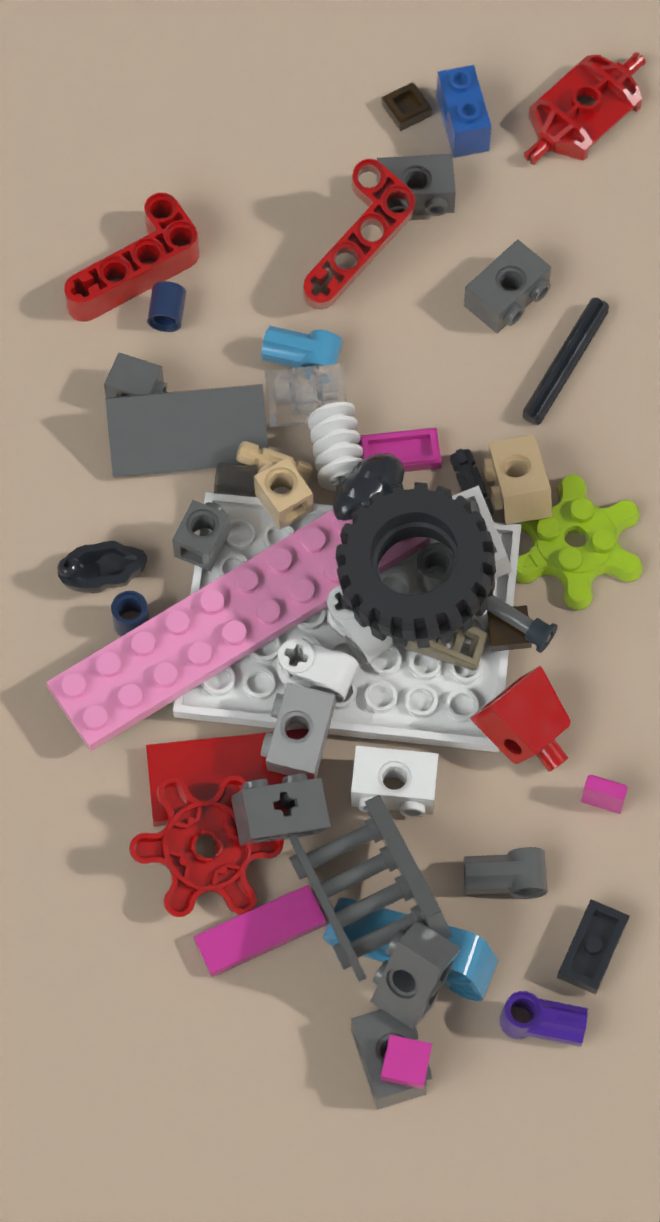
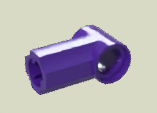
(548, 1021)

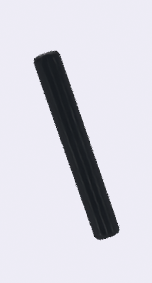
(565, 361)

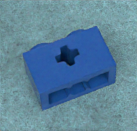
(463, 111)

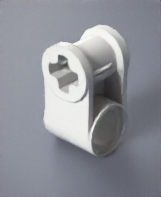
(358, 639)
(320, 667)

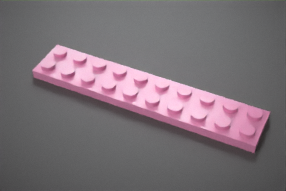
(207, 631)

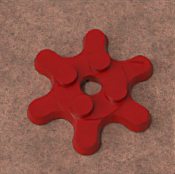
(176, 848)

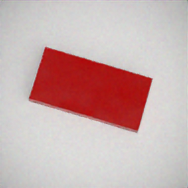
(205, 764)

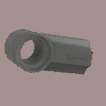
(518, 873)

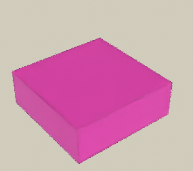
(604, 793)
(406, 1061)

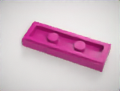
(260, 930)

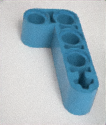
(470, 971)

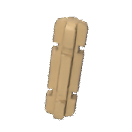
(250, 454)

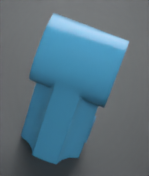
(300, 349)

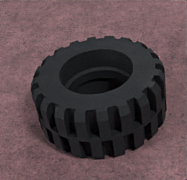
(406, 516)

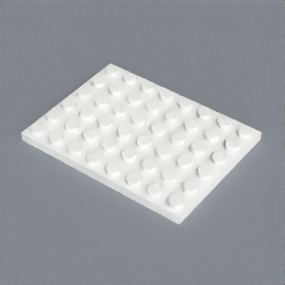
(391, 698)

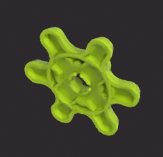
(579, 565)

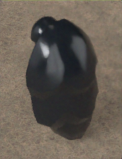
(367, 478)
(101, 566)

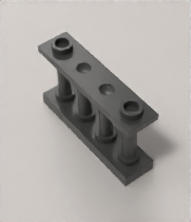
(392, 857)

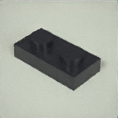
(593, 946)

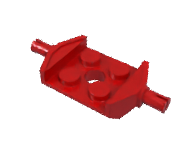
(572, 127)

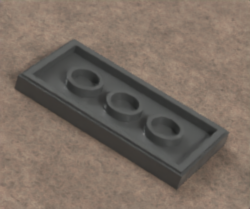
(184, 428)

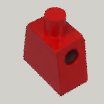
(526, 720)

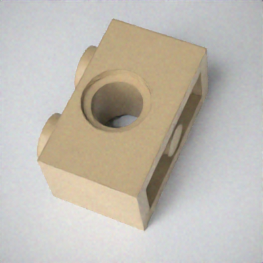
(519, 479)

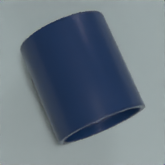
(166, 306)
(126, 602)

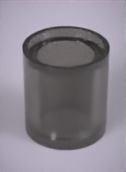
(235, 479)

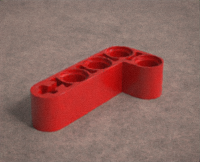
(353, 241)
(82, 289)

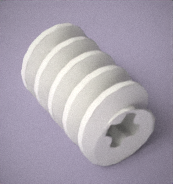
(334, 442)

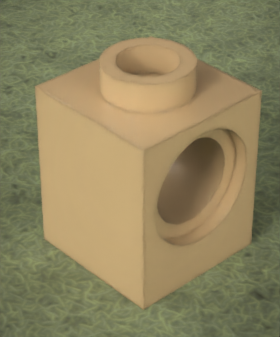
(283, 507)

